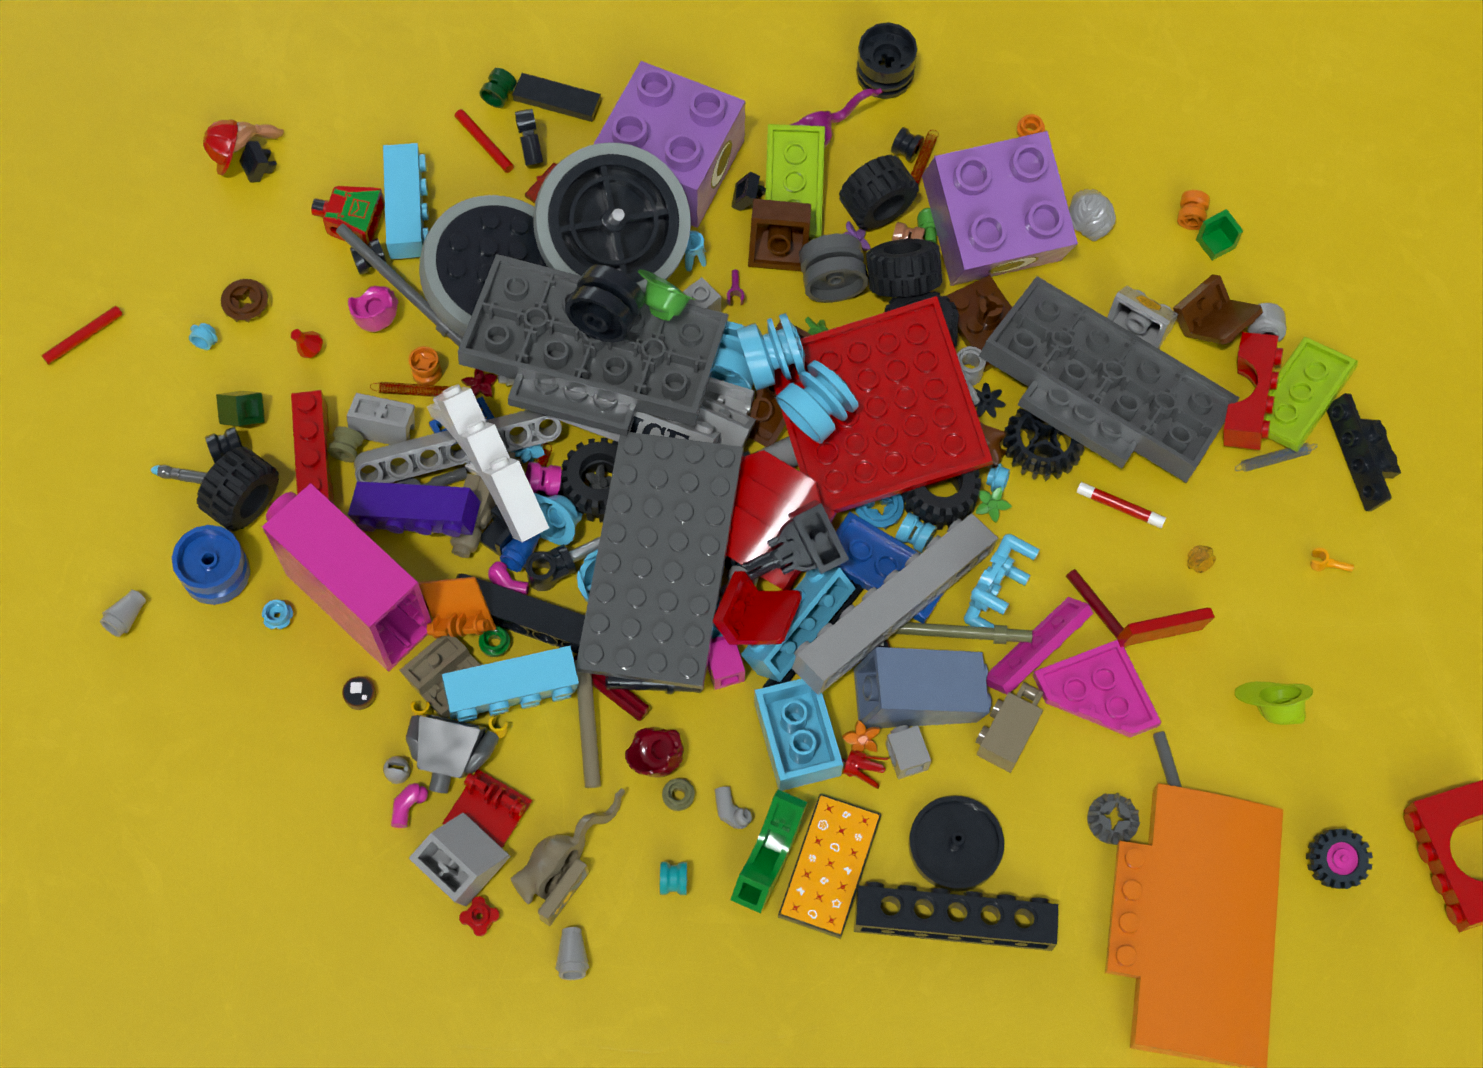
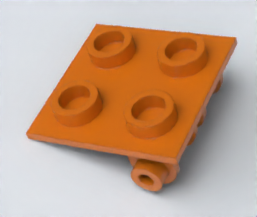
(456, 607)

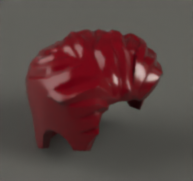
(655, 752)

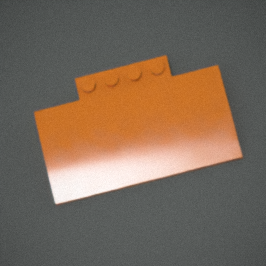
(1199, 926)

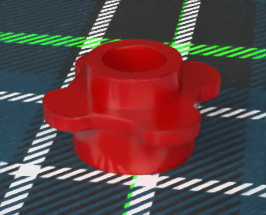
(481, 925)

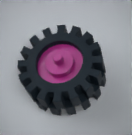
(1339, 858)

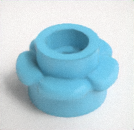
(203, 336)
(998, 477)
(271, 609)

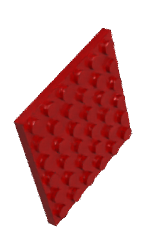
(911, 414)

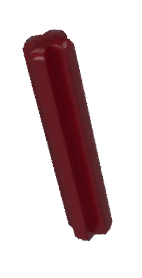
(623, 698)

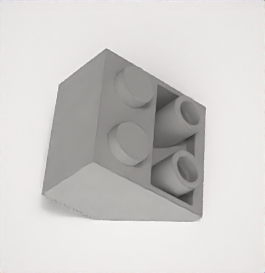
(460, 858)

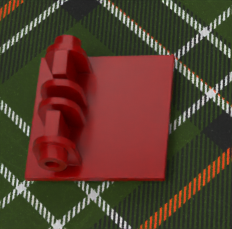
(491, 806)

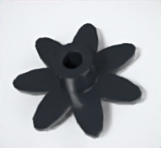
(988, 401)

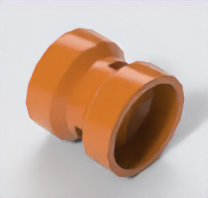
(1193, 206)
(425, 359)

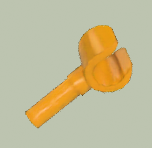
(1328, 562)

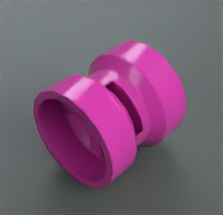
(544, 478)

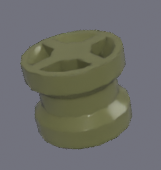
(345, 444)

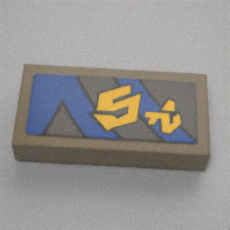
(563, 892)

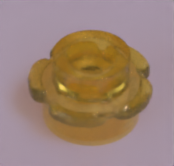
(1200, 558)

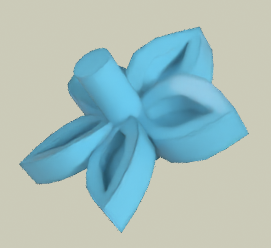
(530, 453)

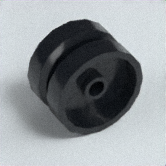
(604, 303)

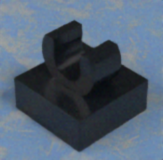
(255, 161)
(746, 191)

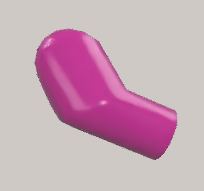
(498, 575)
(404, 800)

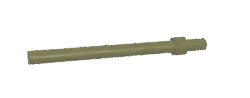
(998, 634)

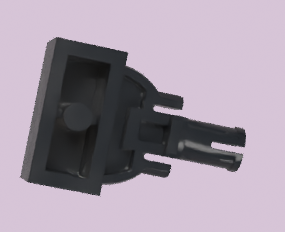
(804, 541)

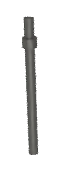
(397, 281)

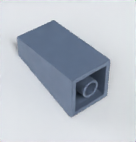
(921, 687)

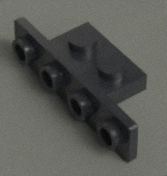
(1365, 451)

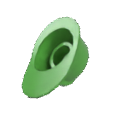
(663, 297)

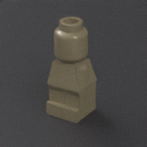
(468, 544)

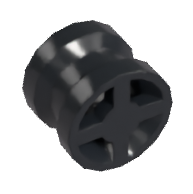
(907, 144)

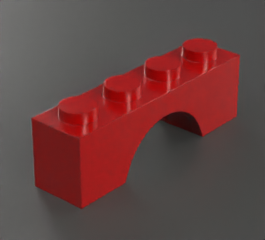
(1246, 419)
(310, 442)

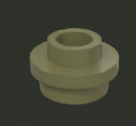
(678, 785)

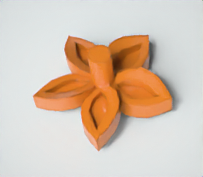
(862, 737)

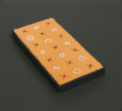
(829, 866)

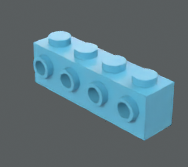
(404, 200)
(820, 601)

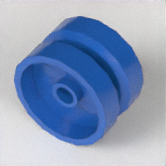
(211, 564)

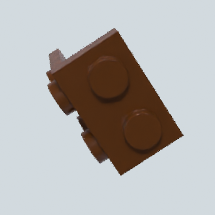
(1211, 314)

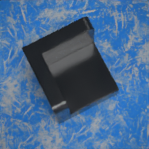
(497, 533)

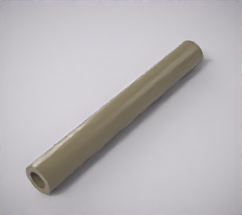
(588, 730)

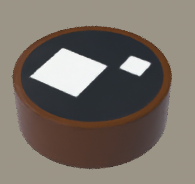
(359, 693)

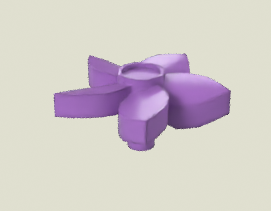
(859, 234)

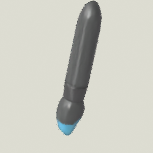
(168, 472)

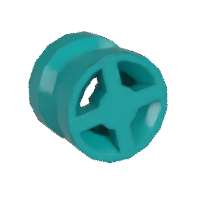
(673, 878)

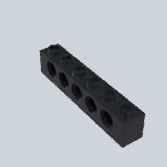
(1039, 911)

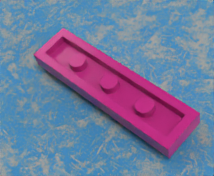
(1045, 639)

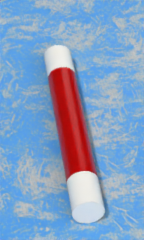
(1121, 505)

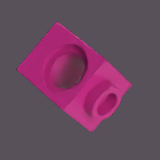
(724, 664)

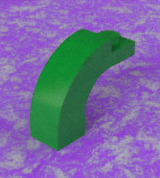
(769, 852)

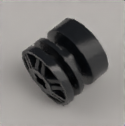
(886, 59)

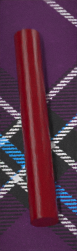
(1095, 603)

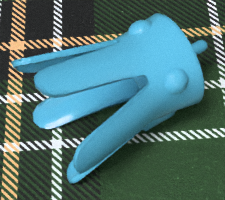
(695, 247)

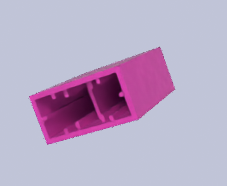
(347, 575)

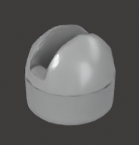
(396, 775)

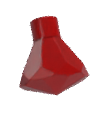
(307, 343)

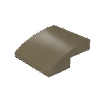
(426, 670)

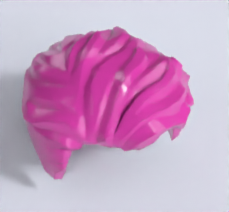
(374, 308)

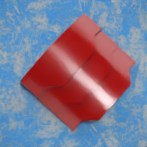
(763, 499)

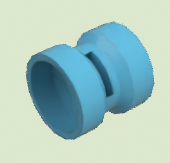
(922, 534)

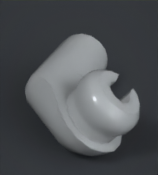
(730, 813)

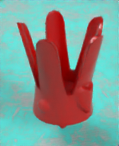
(857, 761)

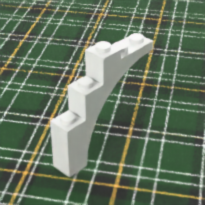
(502, 475)

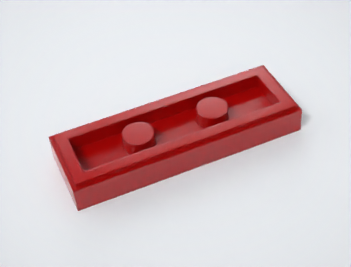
(1165, 626)

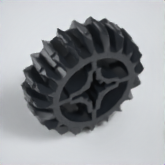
(1042, 456)

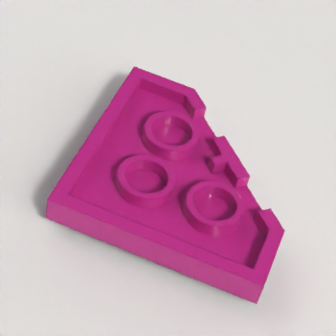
(1101, 689)

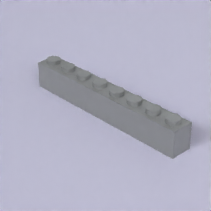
(893, 604)

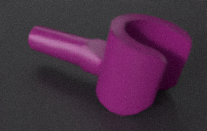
(735, 288)

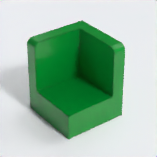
(1219, 234)

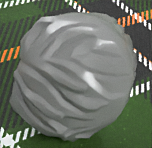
(1092, 214)

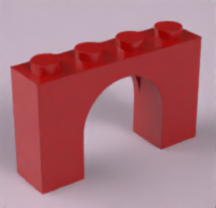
(1433, 825)

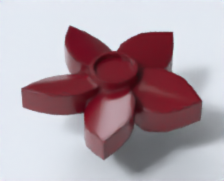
(480, 383)

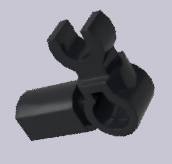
(529, 141)

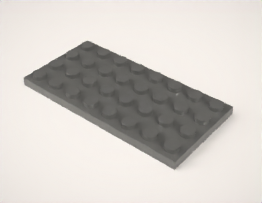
(660, 560)

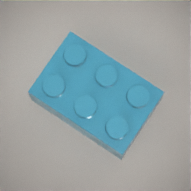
(797, 734)

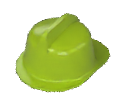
(1276, 701)

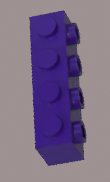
(414, 508)

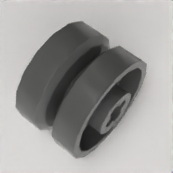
(833, 268)

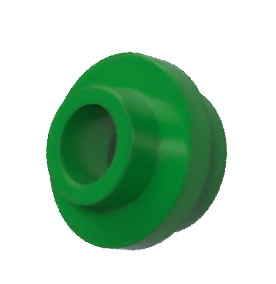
(501, 634)

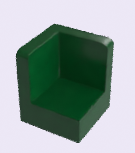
(240, 408)

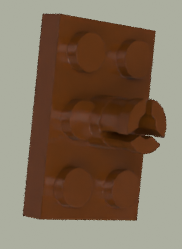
(980, 312)

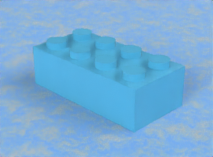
(510, 683)

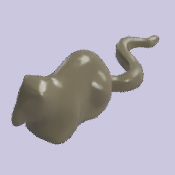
(556, 854)

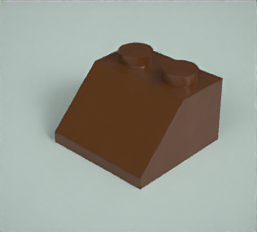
(778, 234)

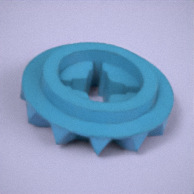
(891, 512)

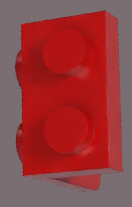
(754, 615)

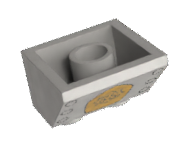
(1142, 316)

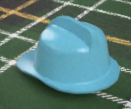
(561, 518)

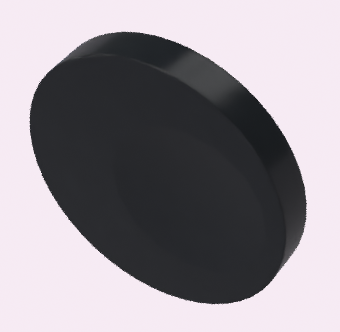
(956, 843)

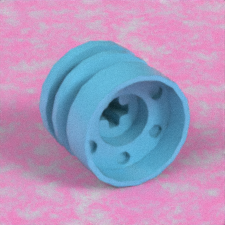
(771, 351)
(731, 361)
(823, 396)

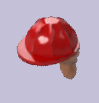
(229, 136)

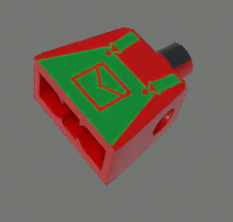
(353, 206)

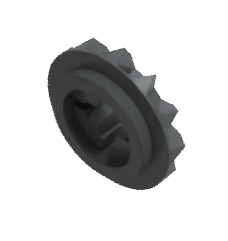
(1101, 826)

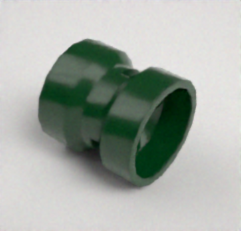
(499, 85)

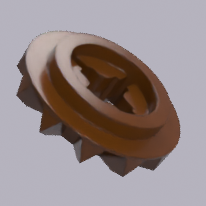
(240, 290)

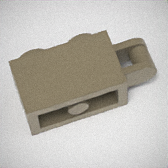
(1011, 728)

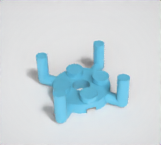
(988, 586)

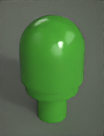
(926, 221)

